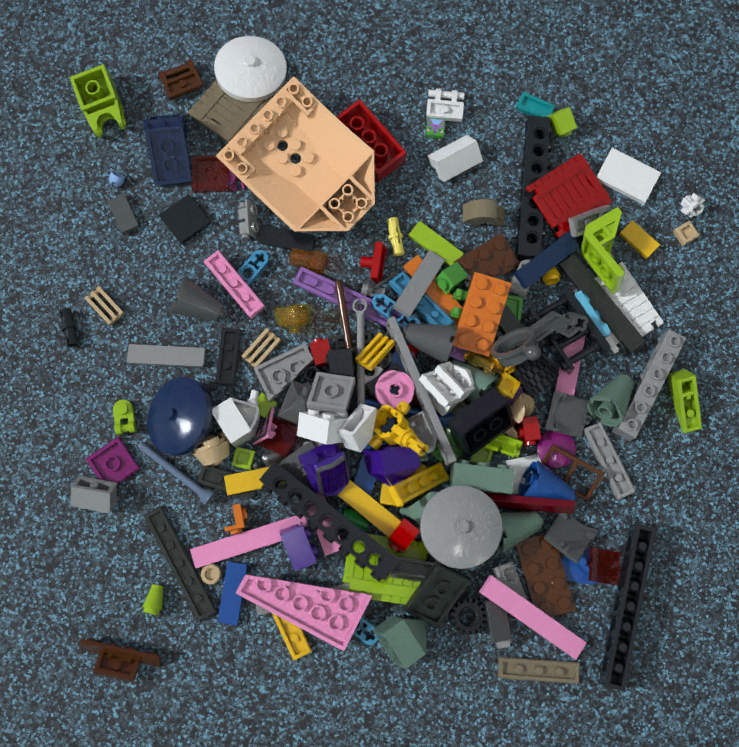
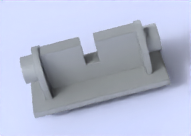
(248, 212)

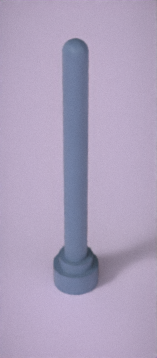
(205, 495)

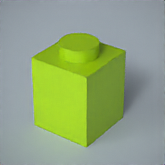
(562, 122)

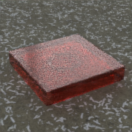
(209, 174)

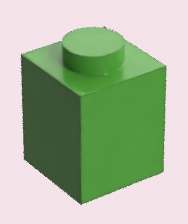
(451, 278)

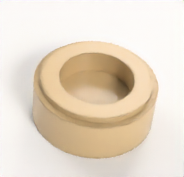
(211, 574)

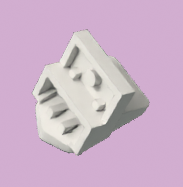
(448, 386)

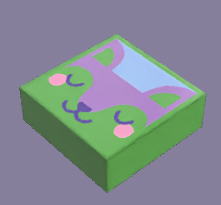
(435, 128)

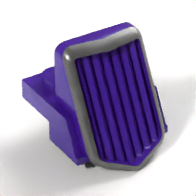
(326, 469)

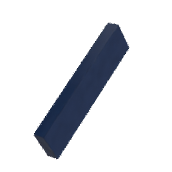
(546, 260)

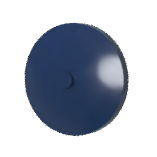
(179, 416)

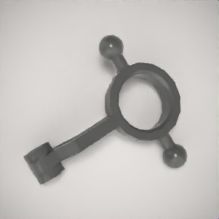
(532, 335)

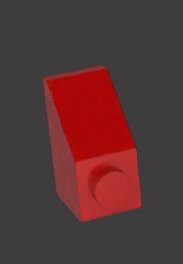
(403, 536)

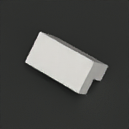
(456, 158)

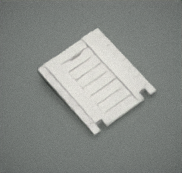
(633, 305)

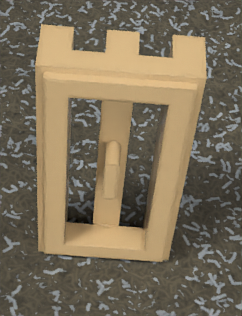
(94, 294)
(271, 336)

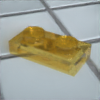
(489, 365)

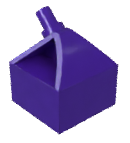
(391, 463)

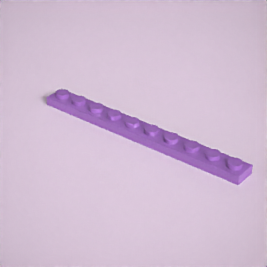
(326, 289)

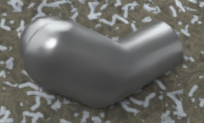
(269, 458)

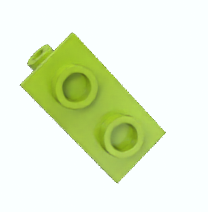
(506, 445)

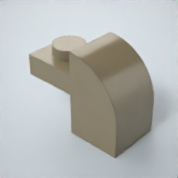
(483, 211)

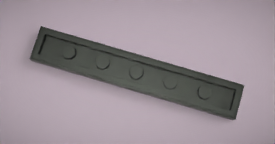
(600, 301)
(180, 563)

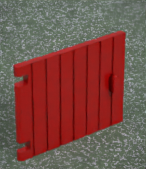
(568, 192)

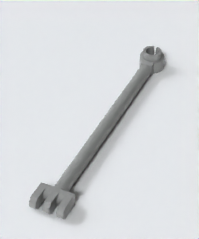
(360, 346)

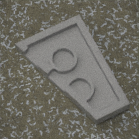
(281, 370)

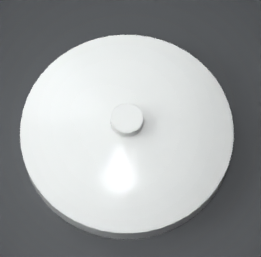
(250, 68)

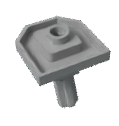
(424, 430)

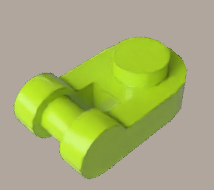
(124, 410)

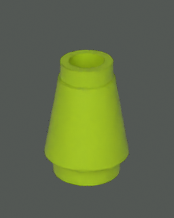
(154, 600)

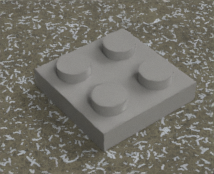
(331, 392)

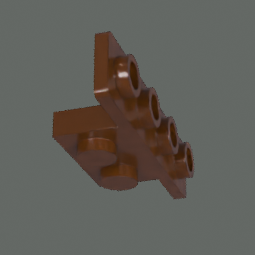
(118, 661)

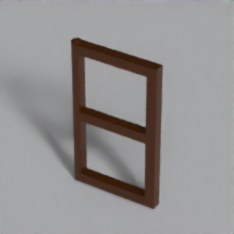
(576, 460)

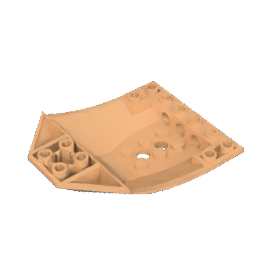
(336, 170)

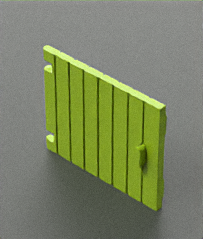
(395, 589)

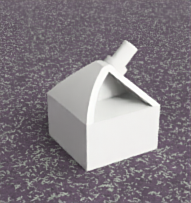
(238, 418)

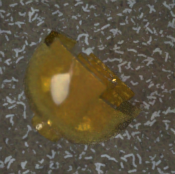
(292, 316)

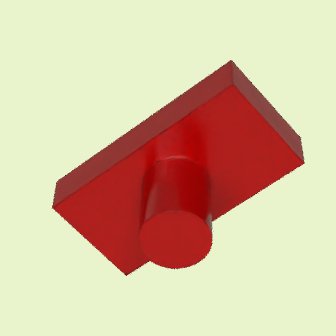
(376, 262)

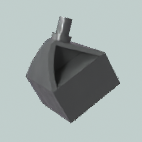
(294, 402)

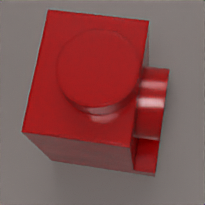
(529, 430)

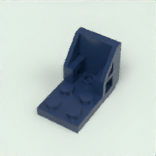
(168, 148)

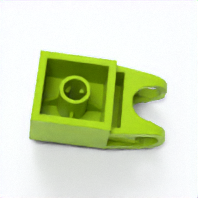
(98, 98)

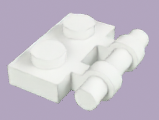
(444, 109)

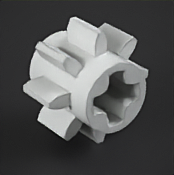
(692, 205)

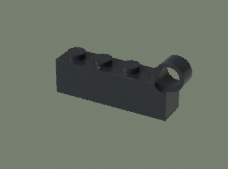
(343, 363)

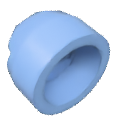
(116, 178)

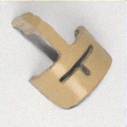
(522, 407)

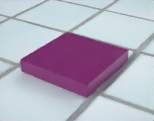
(113, 462)

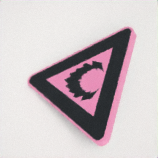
(266, 429)

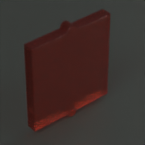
(283, 440)
(604, 566)

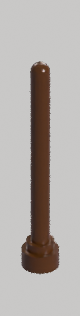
(343, 313)

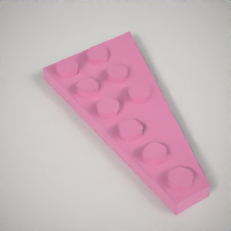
(316, 609)

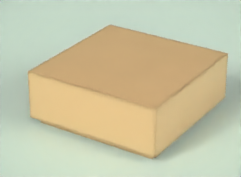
(686, 233)

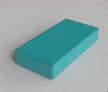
(534, 106)

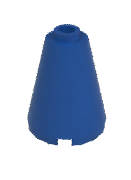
(544, 484)

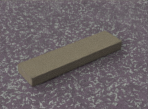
(538, 670)

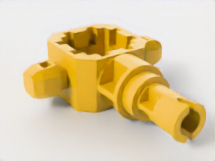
(400, 434)

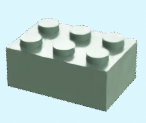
(482, 477)

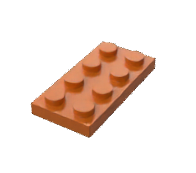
(481, 314)

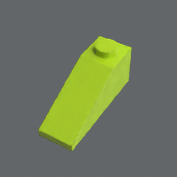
(685, 399)

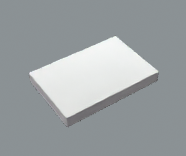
(628, 176)

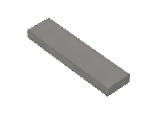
(418, 284)
(166, 356)
(609, 460)

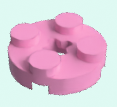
(394, 378)

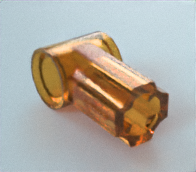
(313, 261)

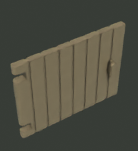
(225, 110)

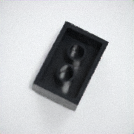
(481, 422)

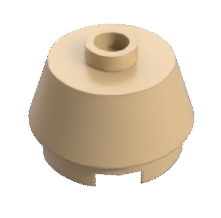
(212, 450)

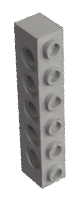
(650, 384)

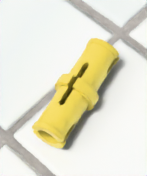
(395, 236)

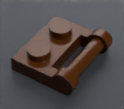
(183, 83)

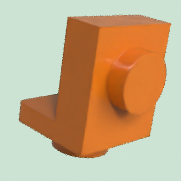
(240, 516)

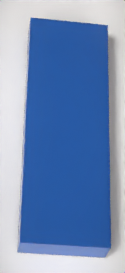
(230, 601)

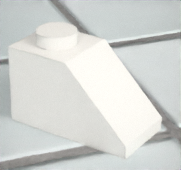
(358, 428)

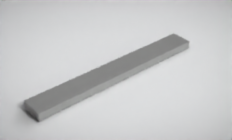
(419, 389)

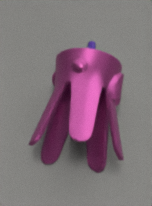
(234, 179)

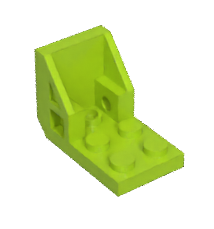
(597, 249)

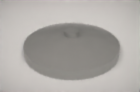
(461, 527)

